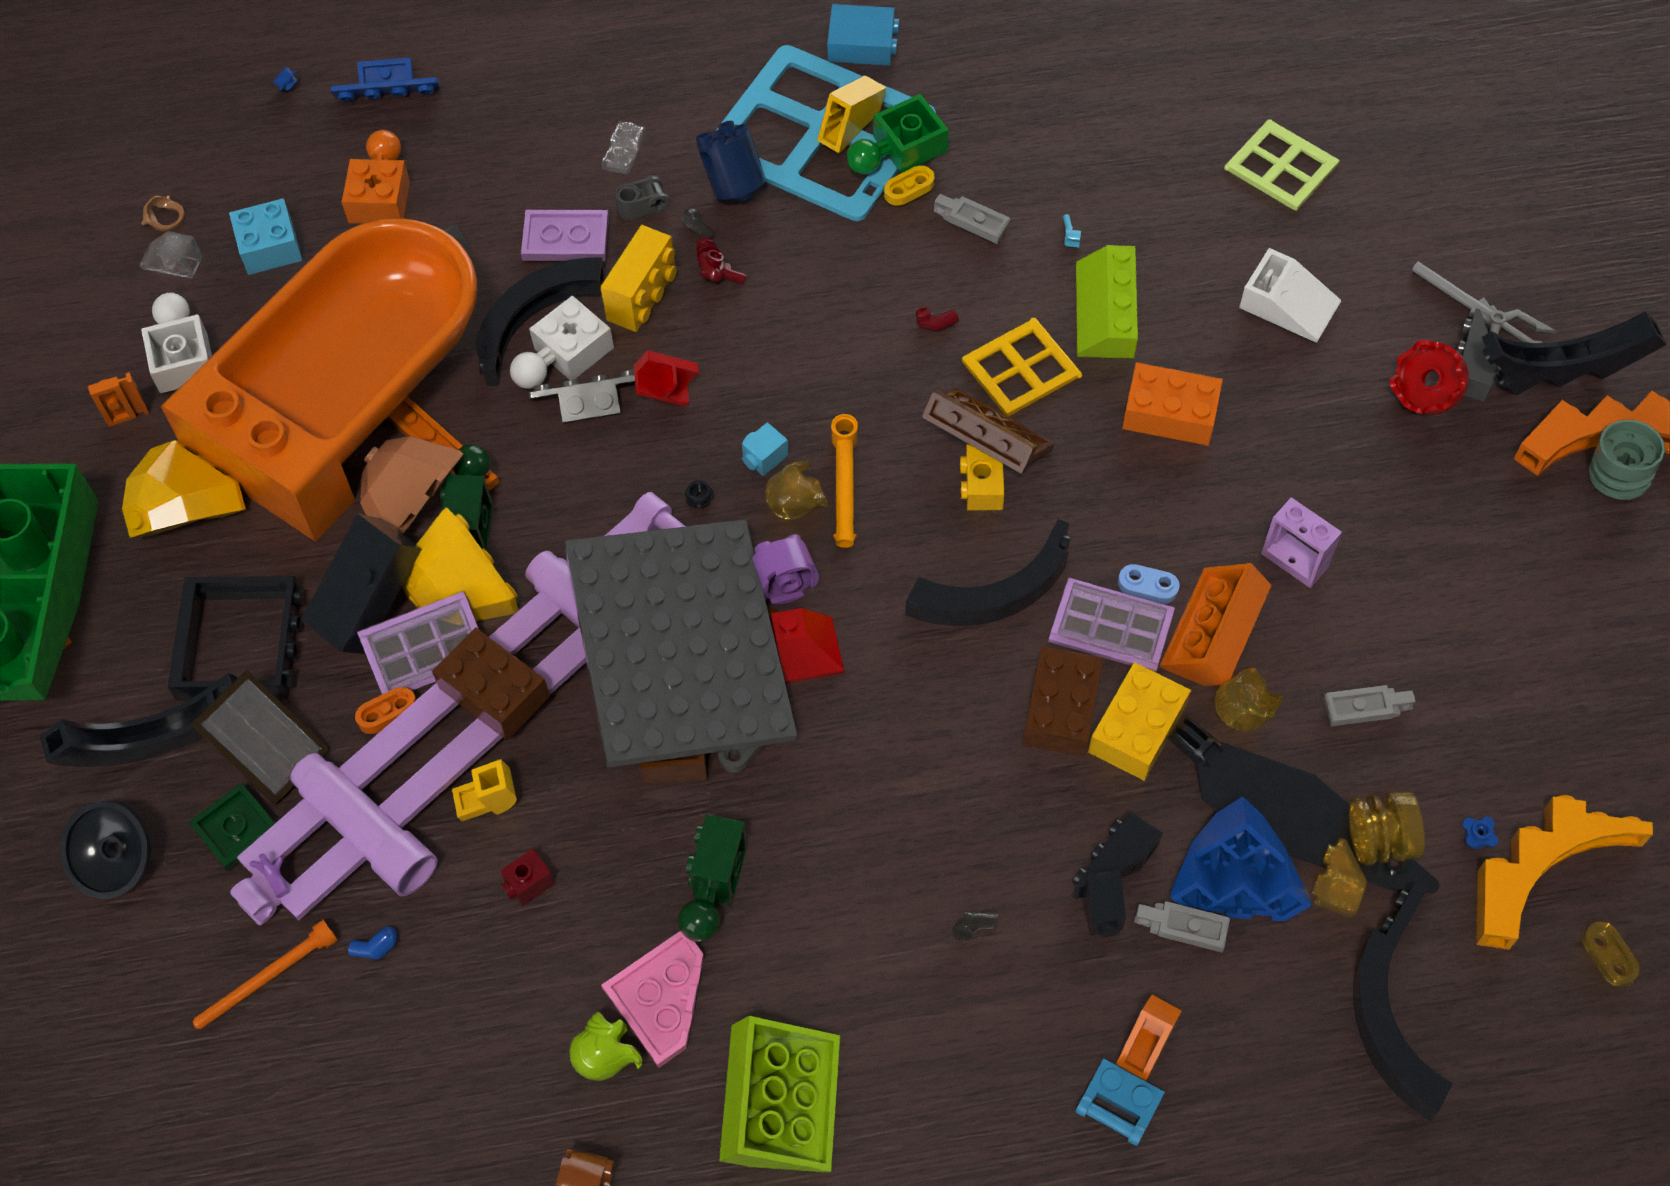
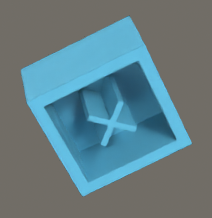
(265, 236)

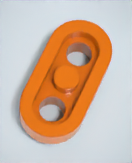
(384, 709)

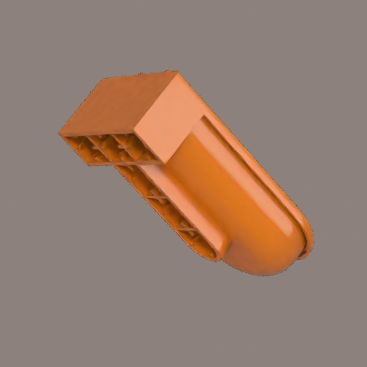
(327, 366)

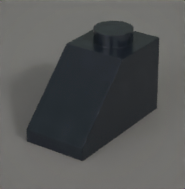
(1104, 903)

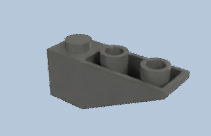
(1480, 370)

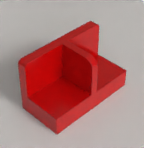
(664, 377)

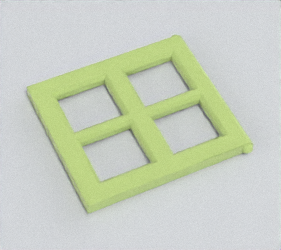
(1282, 164)

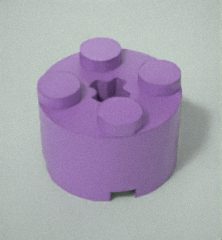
(785, 569)

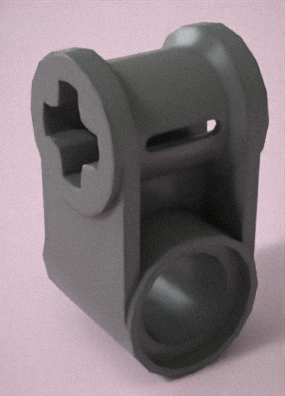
(639, 198)

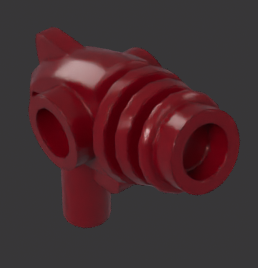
(712, 264)

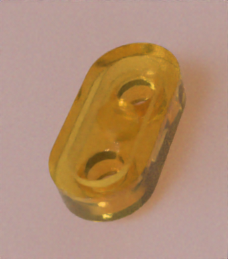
(1613, 954)

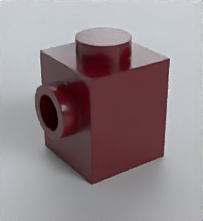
(526, 878)

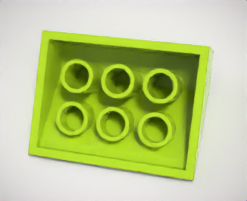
(780, 1096)

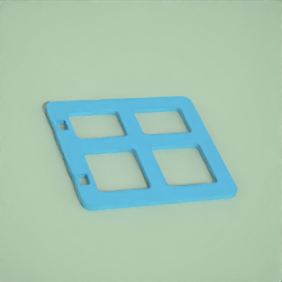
(788, 174)

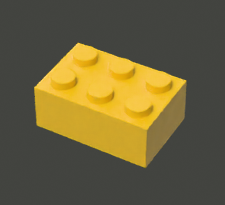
(639, 278)
(1139, 721)

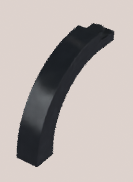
(527, 297)
(994, 601)
(128, 741)

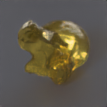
(793, 494)
(1245, 701)

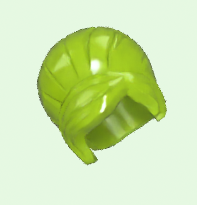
(598, 1050)

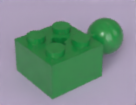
(904, 132)

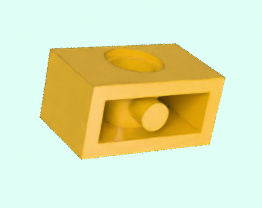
(986, 492)

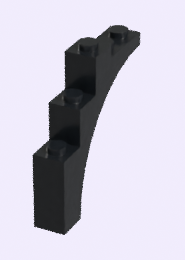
(1603, 352)

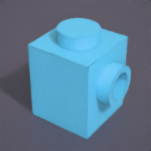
(764, 449)

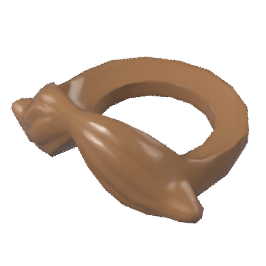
(162, 202)

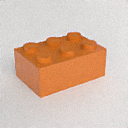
(1172, 404)

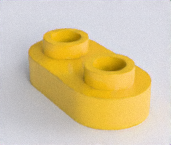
(905, 186)

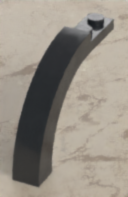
(1384, 1044)

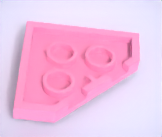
(660, 996)

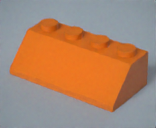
(1216, 624)

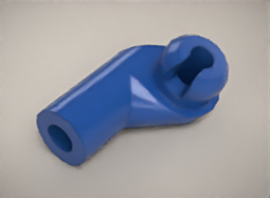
(376, 946)

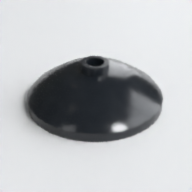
(91, 853)

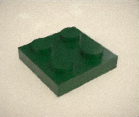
(231, 825)

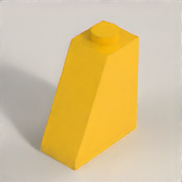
(850, 111)

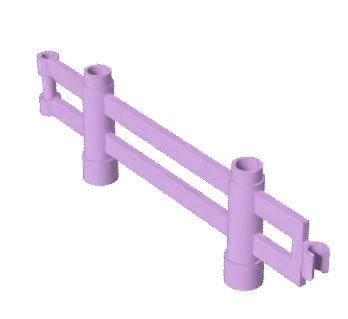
(376, 831)

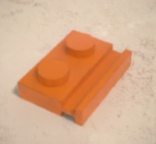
(118, 399)

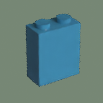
(862, 34)

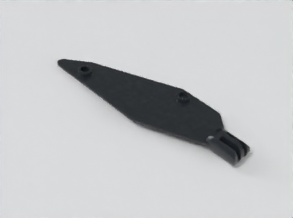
(1293, 801)

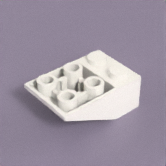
(1289, 296)

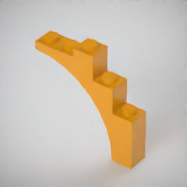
(1567, 831)

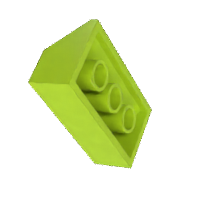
(1107, 303)

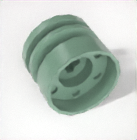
(1626, 459)

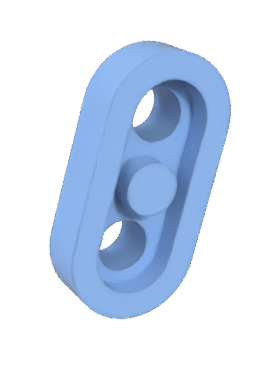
(1148, 583)

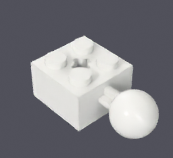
(567, 339)
(176, 344)

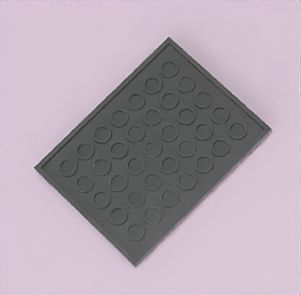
(678, 643)

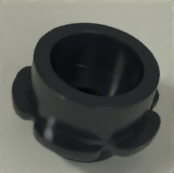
(699, 488)

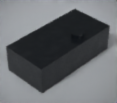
(360, 582)

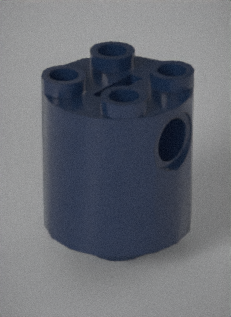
(731, 161)

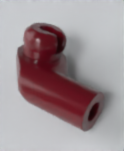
(933, 322)

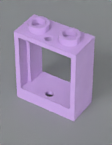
(1282, 546)

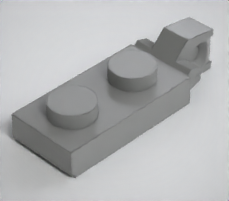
(972, 217)
(1366, 704)
(1185, 924)

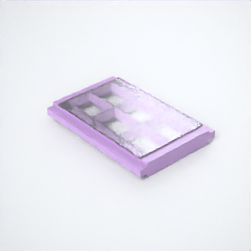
(1111, 624)
(414, 643)

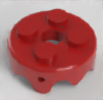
(1412, 371)

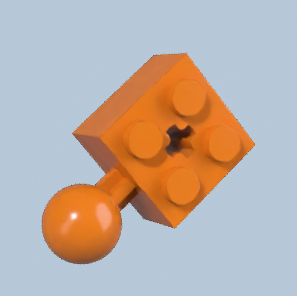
(377, 186)

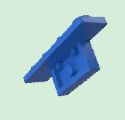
(385, 77)

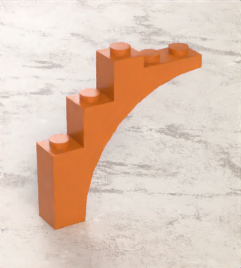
(1570, 431)

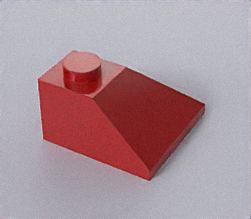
(806, 645)

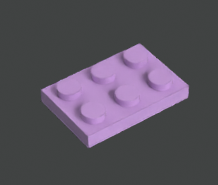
(564, 235)

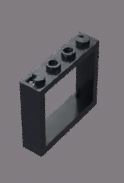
(219, 588)

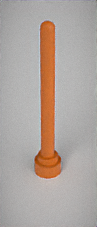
(319, 937)

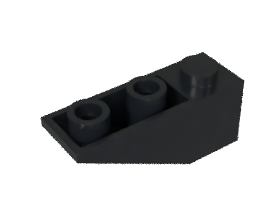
(1127, 849)

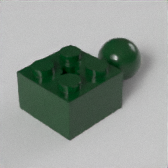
(468, 492)
(713, 875)

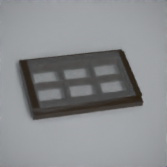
(257, 735)

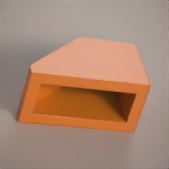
(1148, 1037)

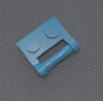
(1125, 1093)

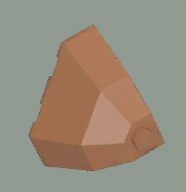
(404, 478)

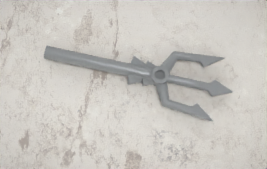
(1494, 318)

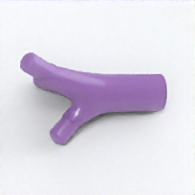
(272, 873)

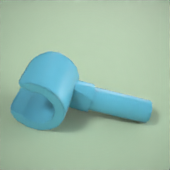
(1072, 237)

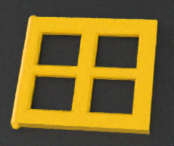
(1021, 366)

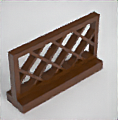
(986, 429)

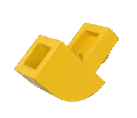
(489, 791)

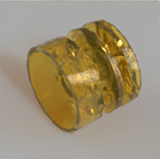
(1392, 827)

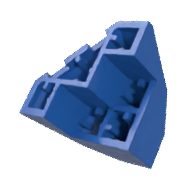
(1240, 869)

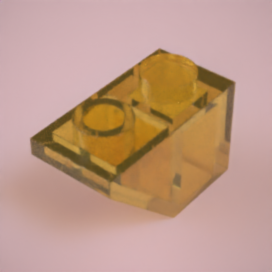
(1343, 881)

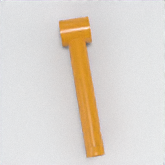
(844, 478)

